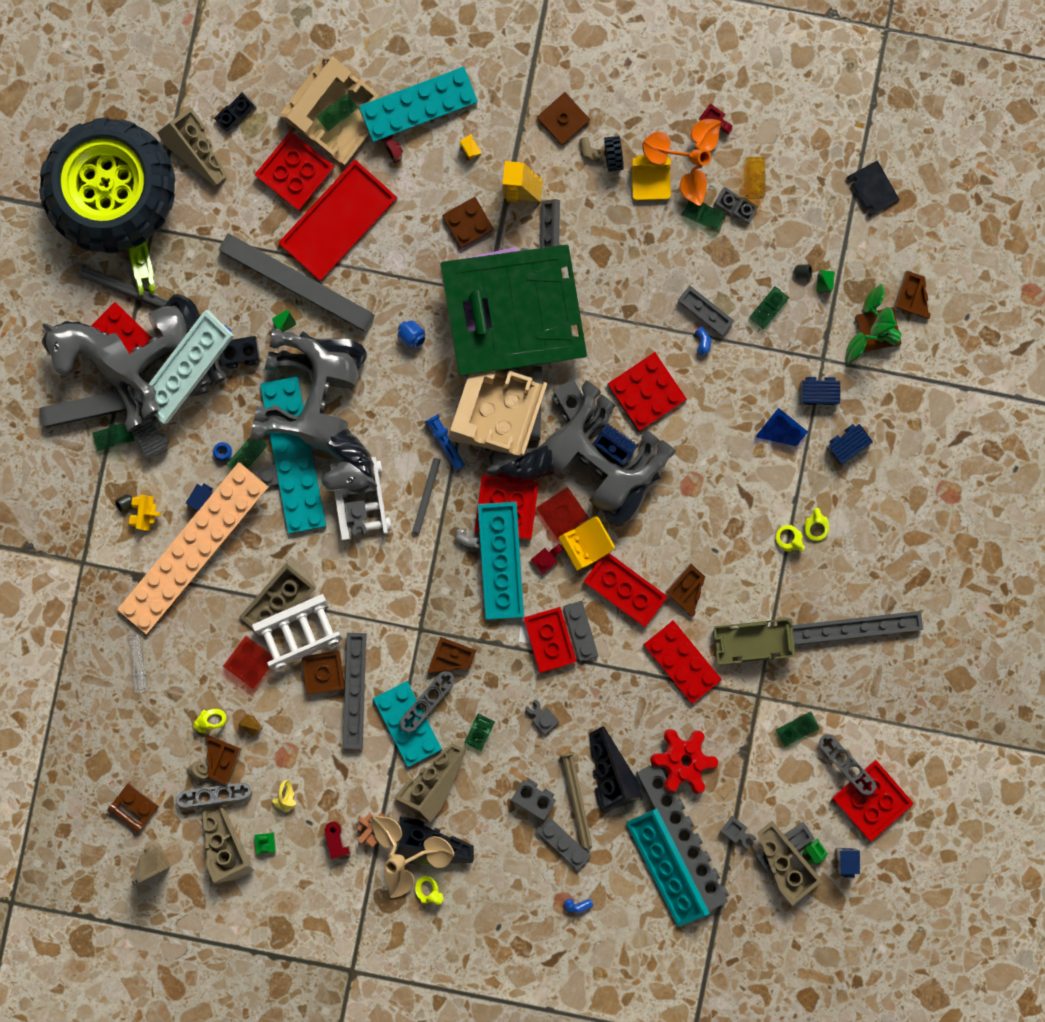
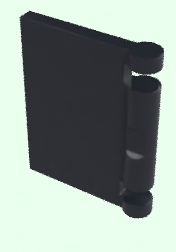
(873, 188)

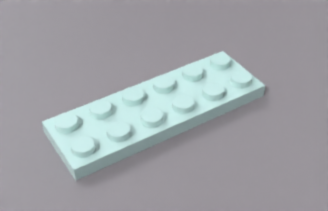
(189, 364)

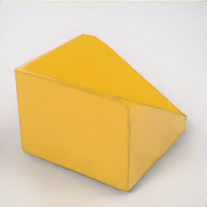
(469, 147)

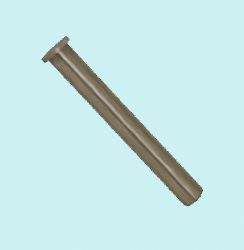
(577, 800)

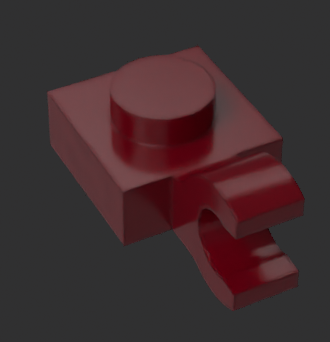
(712, 112)
(394, 149)
(545, 559)

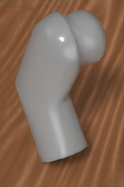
(469, 542)

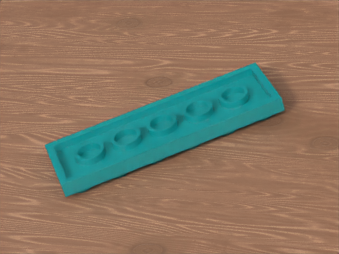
(418, 104)
(501, 560)
(667, 867)

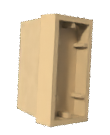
(321, 89)
(497, 411)

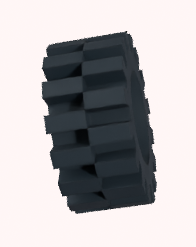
(613, 153)

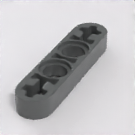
(536, 431)
(426, 701)
(849, 763)
(214, 796)

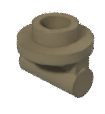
(198, 771)

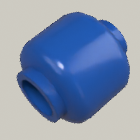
(411, 334)

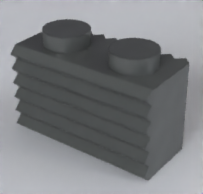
(150, 438)

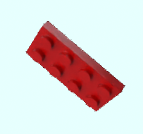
(625, 589)
(682, 661)

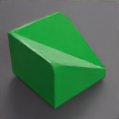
(825, 281)
(284, 321)

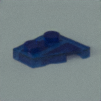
(782, 429)

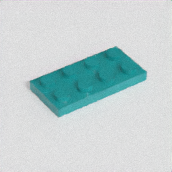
(412, 745)

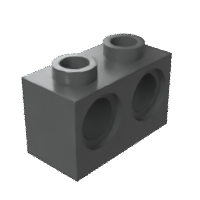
(531, 802)

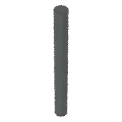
(426, 495)

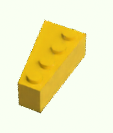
(520, 183)

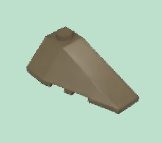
(187, 140)
(285, 590)
(429, 790)
(225, 852)
(150, 864)
(789, 867)

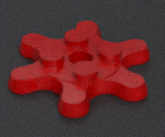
(672, 761)

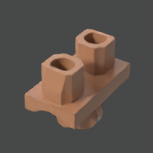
(367, 837)

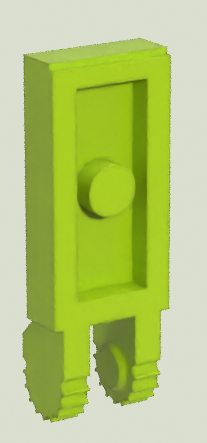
(141, 267)

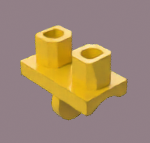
(146, 512)

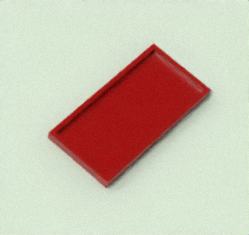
(337, 220)

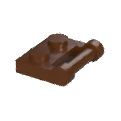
(136, 802)

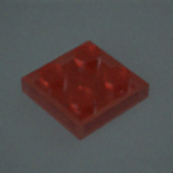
(562, 512)
(249, 662)

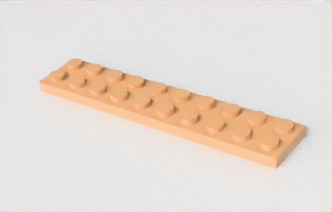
(193, 548)

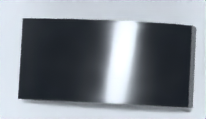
(235, 112)

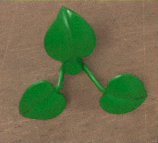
(882, 326)

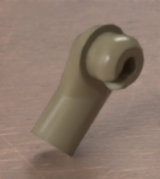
(588, 151)

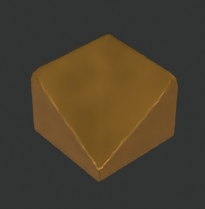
(250, 724)

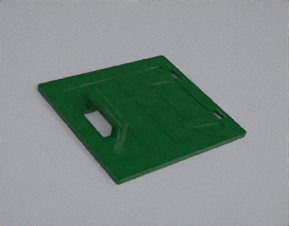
(527, 309)

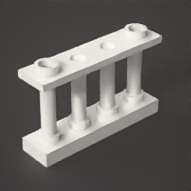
(340, 501)
(282, 621)

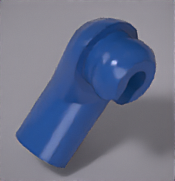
(705, 344)

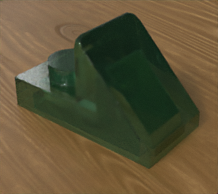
(112, 437)
(479, 732)

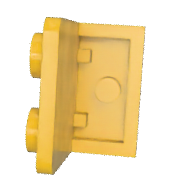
(650, 180)
(587, 543)

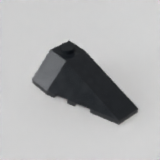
(614, 777)
(413, 838)

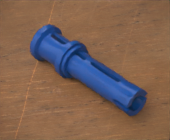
(440, 434)

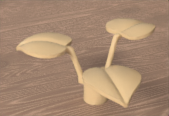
(397, 879)

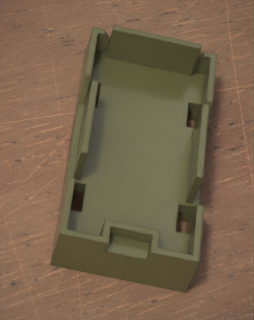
(754, 641)

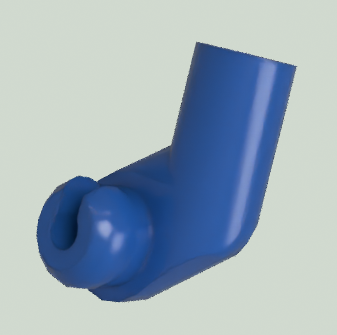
(579, 907)

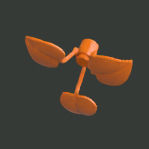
(706, 136)

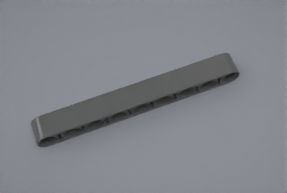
(296, 282)
(89, 407)

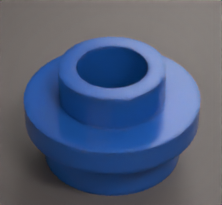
(216, 451)

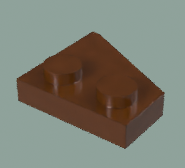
(913, 295)
(687, 589)
(451, 656)
(221, 759)

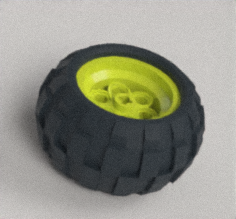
(127, 220)

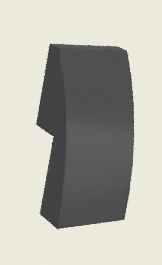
(735, 205)

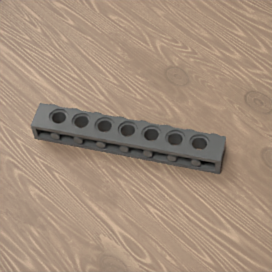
(720, 893)

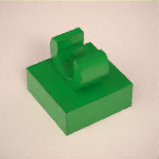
(265, 843)
(816, 851)

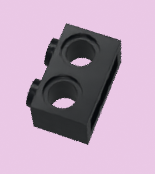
(239, 346)

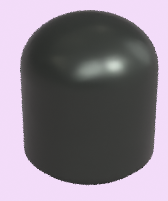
(803, 271)
(124, 503)

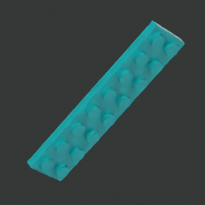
(294, 461)

